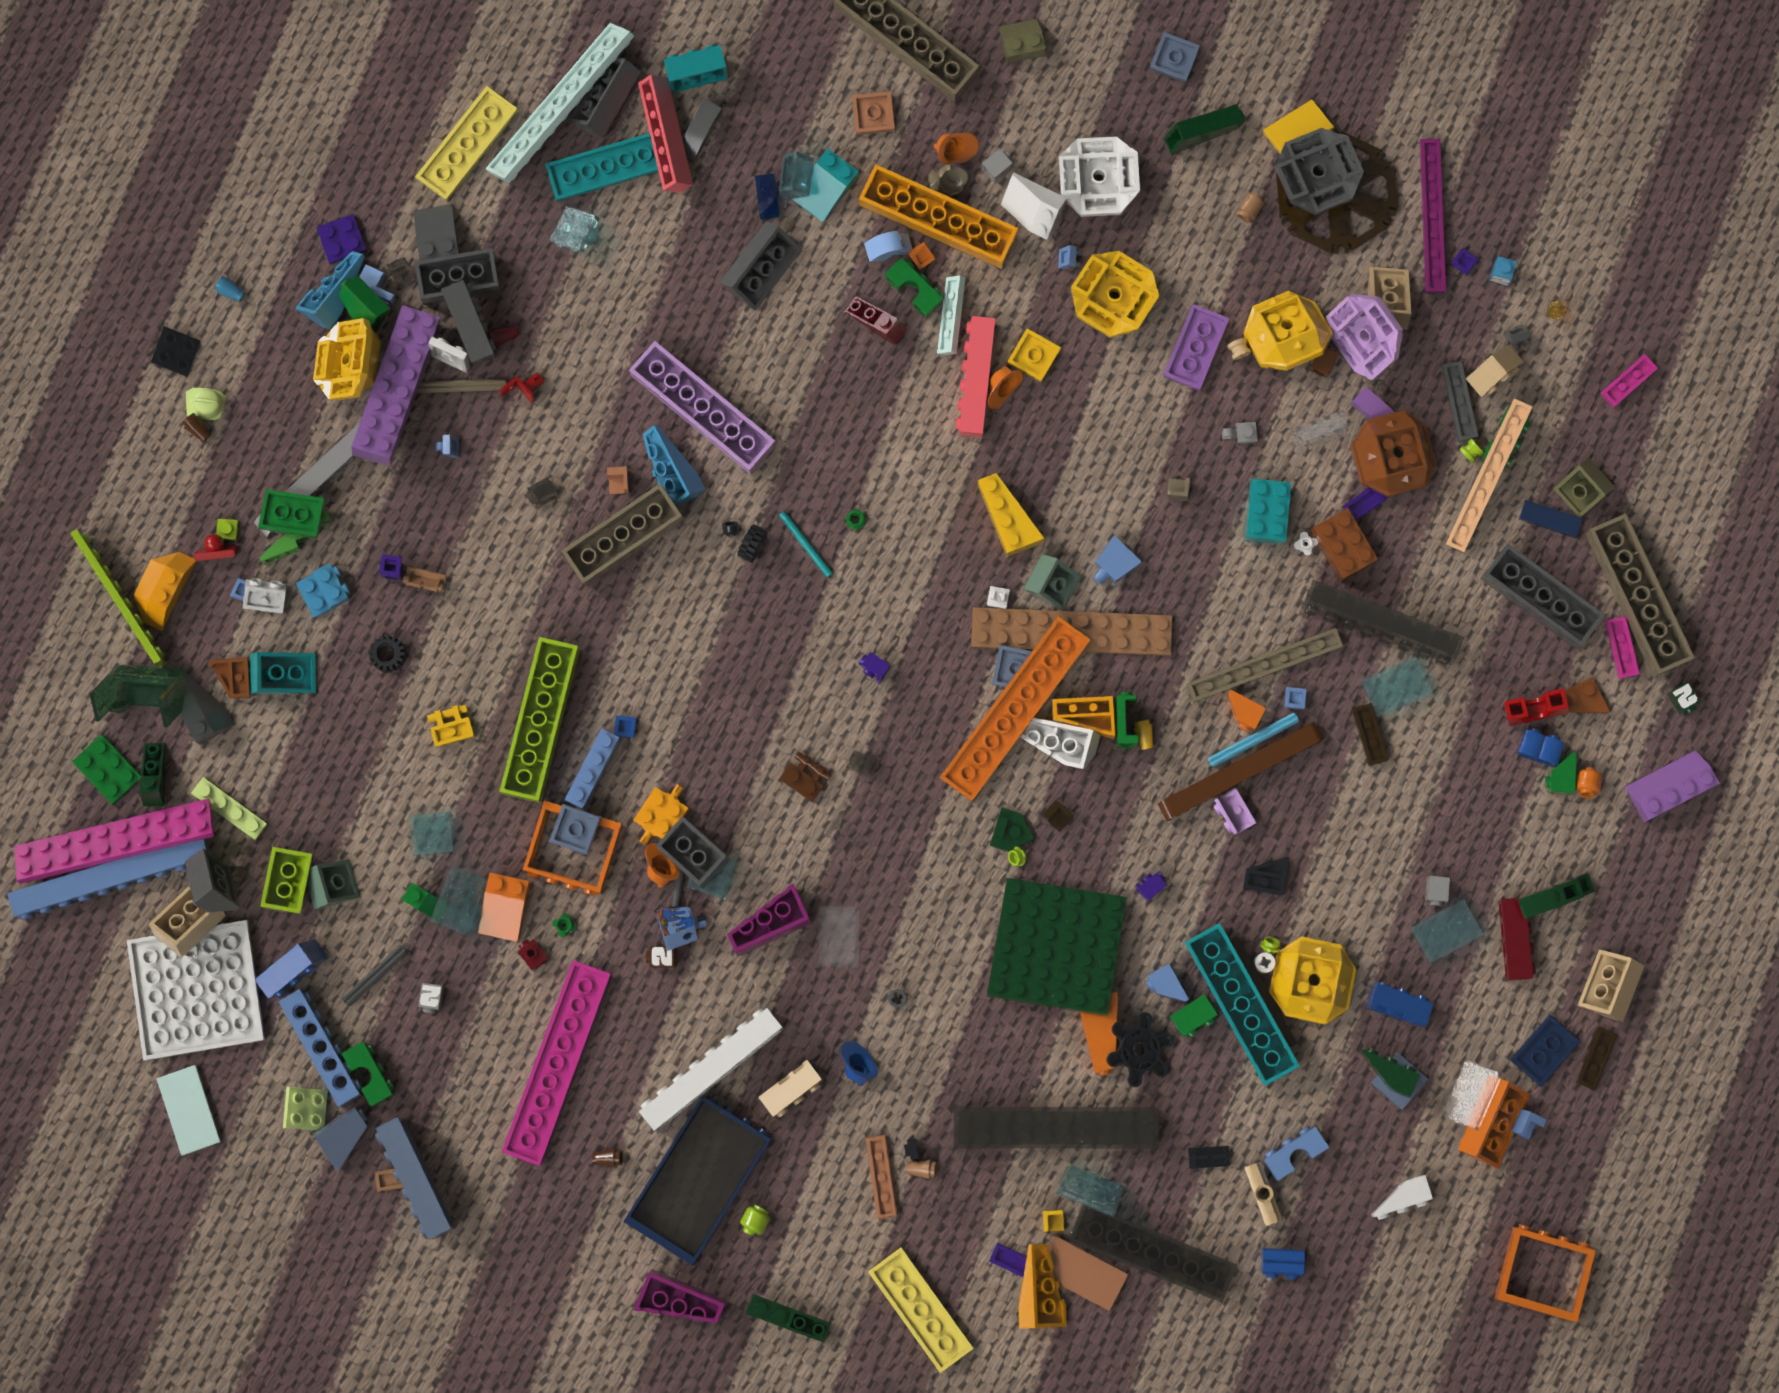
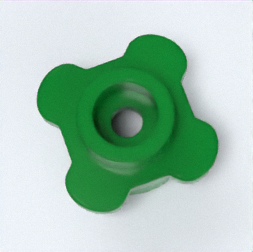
(562, 931)

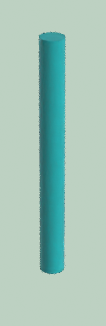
(805, 544)

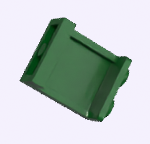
(1122, 739)

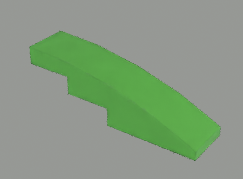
(289, 544)

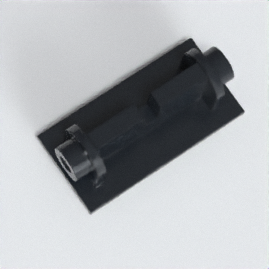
(1209, 1157)

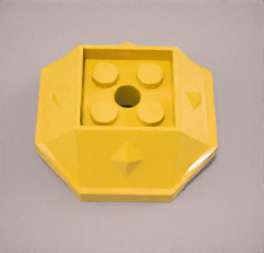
(1118, 274)
(1286, 347)
(347, 360)
(1292, 988)

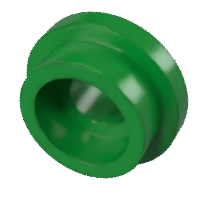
(855, 513)

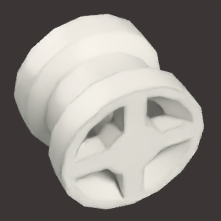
(1261, 964)

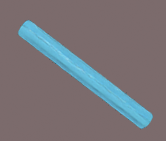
(1253, 739)

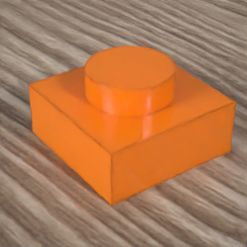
(921, 255)

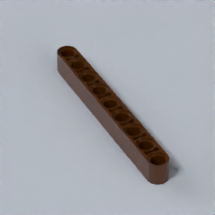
(1240, 771)

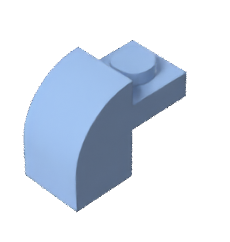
(887, 245)
(375, 279)

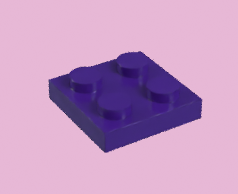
(341, 238)

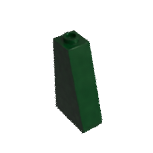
(1203, 128)

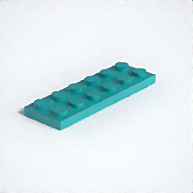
(602, 167)

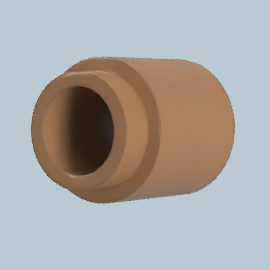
(1250, 207)

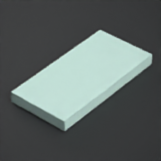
(188, 1110)

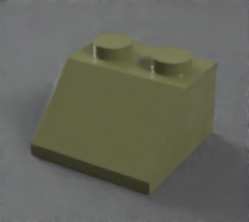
(1022, 41)
(1584, 487)

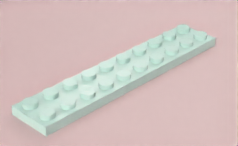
(559, 102)

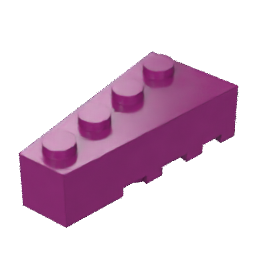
(770, 922)
(676, 1298)

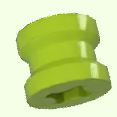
(1471, 450)

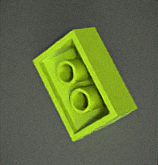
(286, 880)

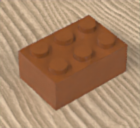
(1344, 545)

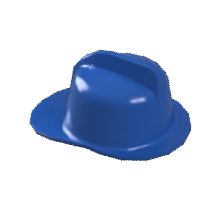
(858, 1062)

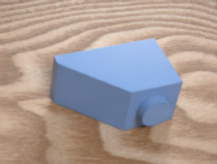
(1166, 984)

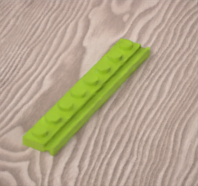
(122, 603)

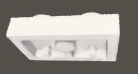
(264, 595)

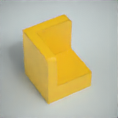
(1053, 1220)

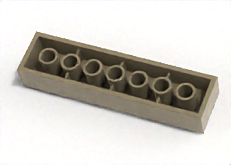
(912, 43)
(1639, 595)

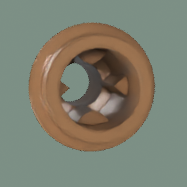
(924, 1168)

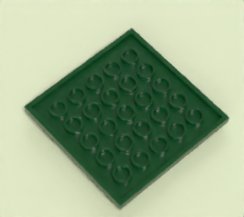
(1056, 947)

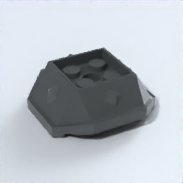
(1328, 153)

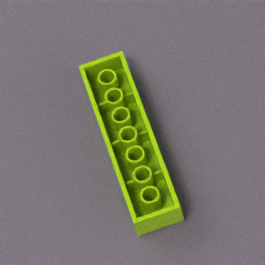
(539, 720)

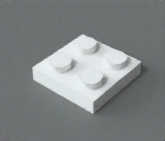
(448, 354)

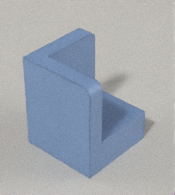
(1526, 1123)

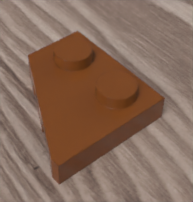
(234, 676)
(1586, 698)

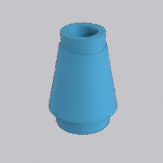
(229, 289)

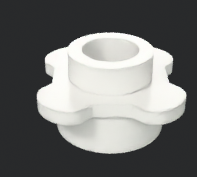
(1299, 545)

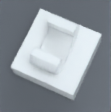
(998, 597)

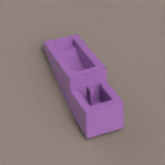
(1370, 404)

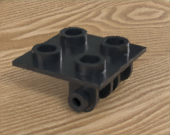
(175, 351)

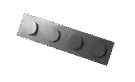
(1459, 401)

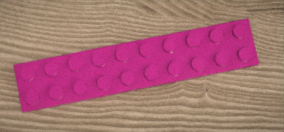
(114, 841)
(556, 1063)

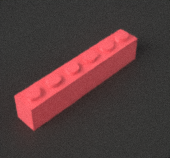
(665, 134)
(976, 376)

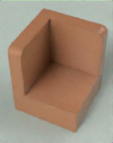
(618, 480)

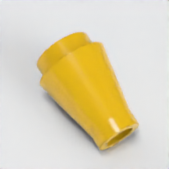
(1144, 732)

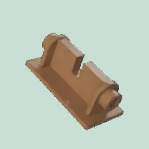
(424, 578)

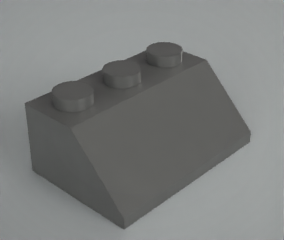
(211, 883)

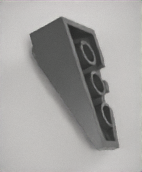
(203, 713)

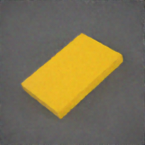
(1296, 124)

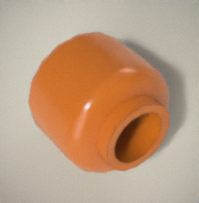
(1588, 782)

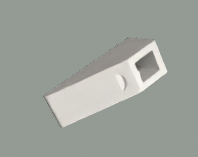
(1406, 1194)

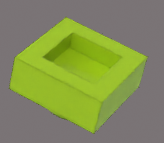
(227, 529)

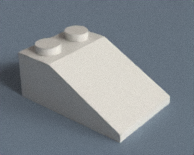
(1033, 205)

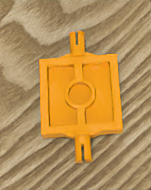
(660, 813)

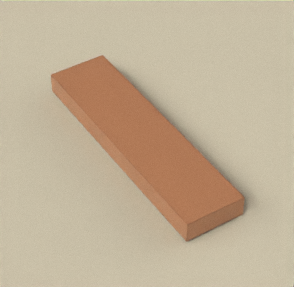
(881, 1177)

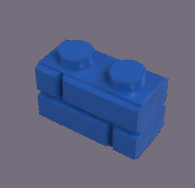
(1282, 1262)

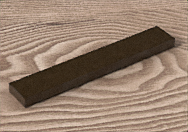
(1263, 992)

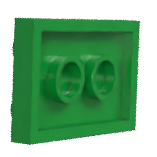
(291, 513)
(107, 769)

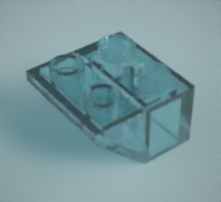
(795, 176)

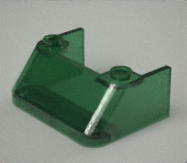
(141, 687)

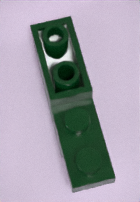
(1556, 896)
(788, 1318)

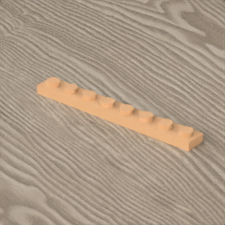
(1489, 475)

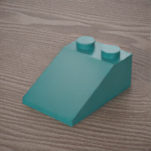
(829, 184)
(283, 673)

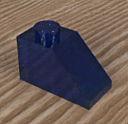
(767, 196)

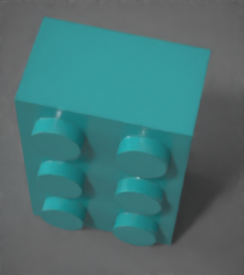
(695, 68)
(1267, 511)

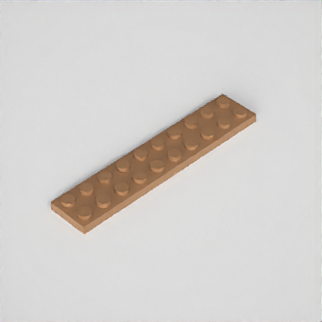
(1107, 631)

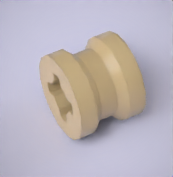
(1239, 348)

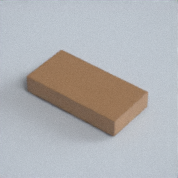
(386, 1180)

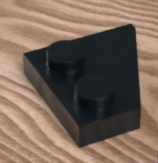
(1267, 877)

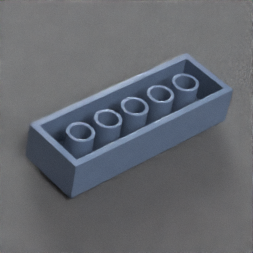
(415, 1178)

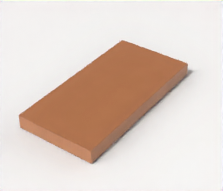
(1086, 1273)

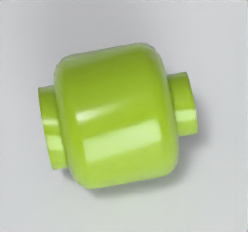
(755, 1220)

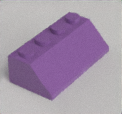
(1671, 785)

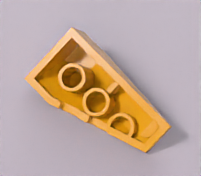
(1040, 1298)

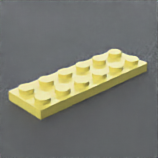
(466, 143)
(920, 1310)

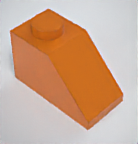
(1245, 711)

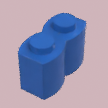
(1540, 747)

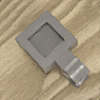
(1243, 433)

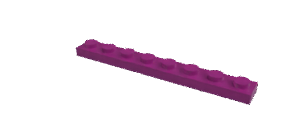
(1432, 216)

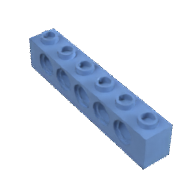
(310, 1042)

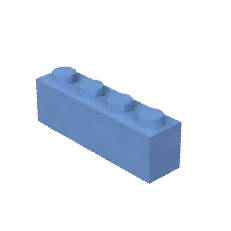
(592, 769)

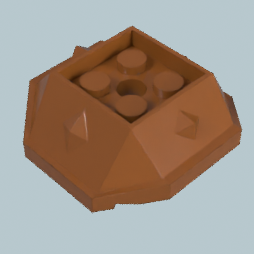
(1375, 458)

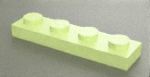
(230, 808)

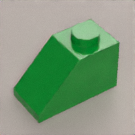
(1563, 777)
(420, 899)

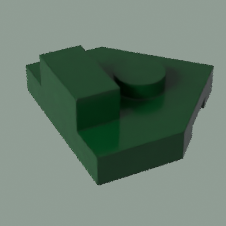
(1010, 831)

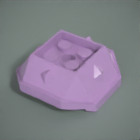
(1366, 334)

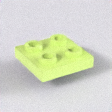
(305, 1108)

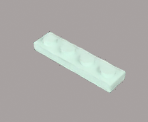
(951, 315)

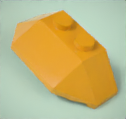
(162, 587)

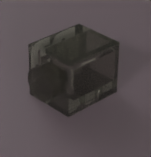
(542, 493)

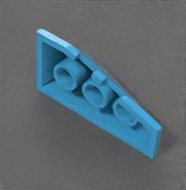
(325, 304)
(672, 468)

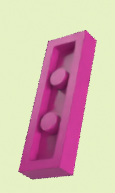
(1629, 380)
(1622, 647)

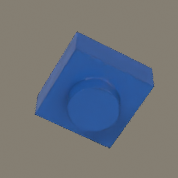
(625, 726)

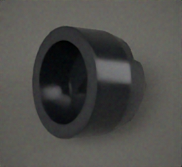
(730, 528)

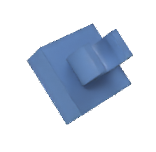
(1068, 256)
(449, 446)

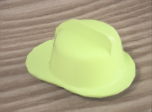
(205, 403)

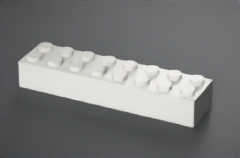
(711, 1069)

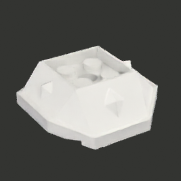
(1099, 157)

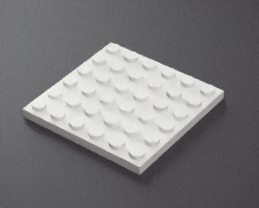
(196, 999)

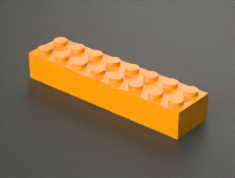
(938, 216)

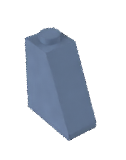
(341, 1135)

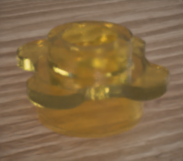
(1556, 310)

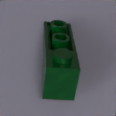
(153, 775)
(1395, 1077)

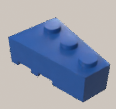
(1399, 1004)

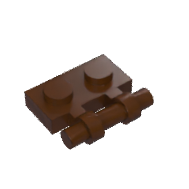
(802, 782)

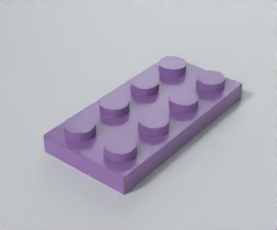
(1196, 347)

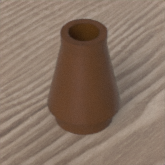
(196, 427)
(611, 1158)

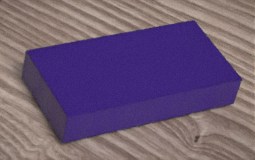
(1364, 503)
(1008, 1259)

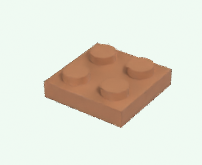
(873, 113)

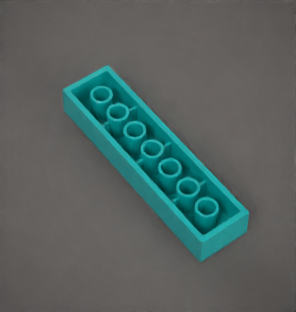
(1242, 1004)

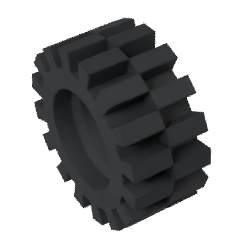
(752, 543)
(383, 642)

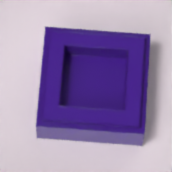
(1464, 261)

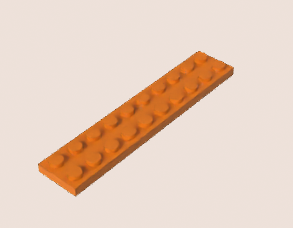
(1014, 708)

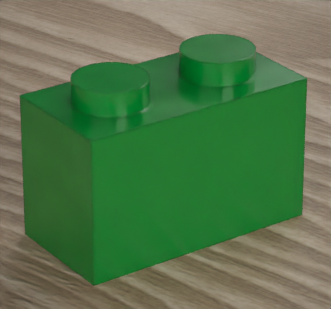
(1193, 1016)

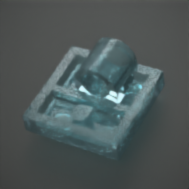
(575, 230)

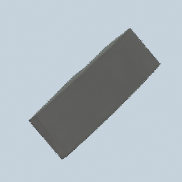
(700, 129)

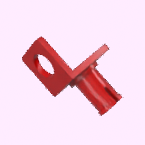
(525, 387)

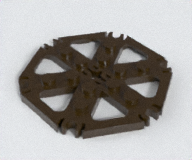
(1339, 216)

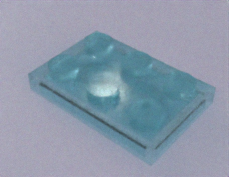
(1396, 687)
(1446, 931)
(1090, 1189)

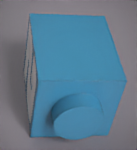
(1503, 271)

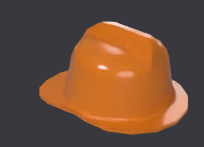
(956, 147)
(1002, 385)
(660, 867)

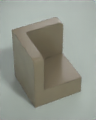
(1178, 489)

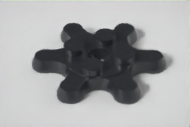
(1151, 1044)

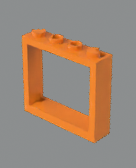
(554, 878)
(1561, 1242)

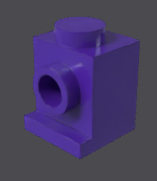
(391, 567)
(874, 666)
(1151, 885)

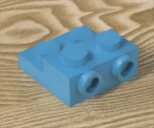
(323, 590)

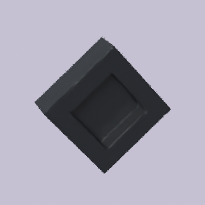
(911, 1149)

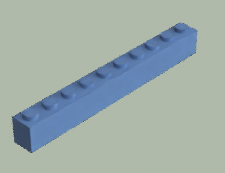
(101, 879)

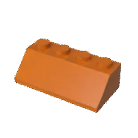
(1495, 1133)

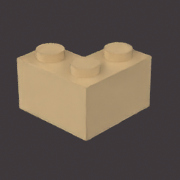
(1496, 368)

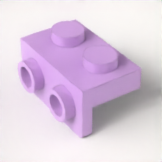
(1234, 811)

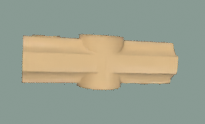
(1258, 1180)

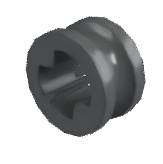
(891, 996)

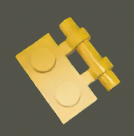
(452, 731)

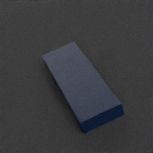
(1550, 518)

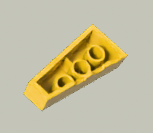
(1009, 519)

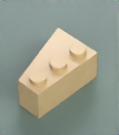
(791, 1089)

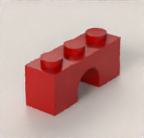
(1524, 711)

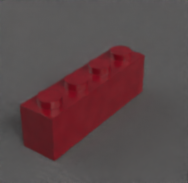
(1516, 941)

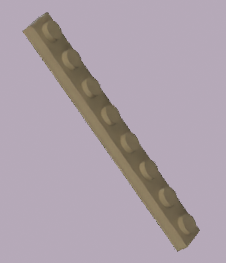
(1264, 665)

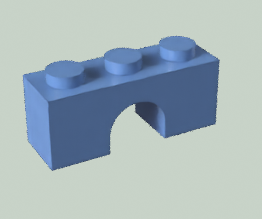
(1279, 1161)

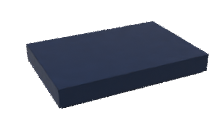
(1545, 1050)

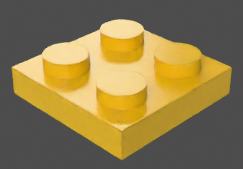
(1034, 355)

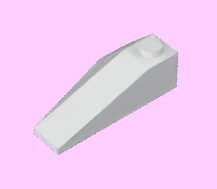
(1063, 742)

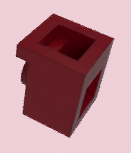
(539, 957)

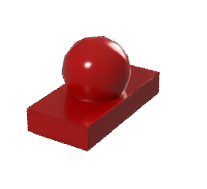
(215, 549)

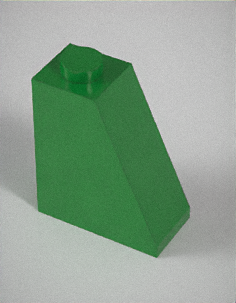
(363, 302)

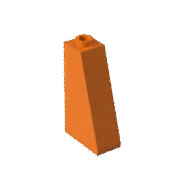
(1100, 1037)

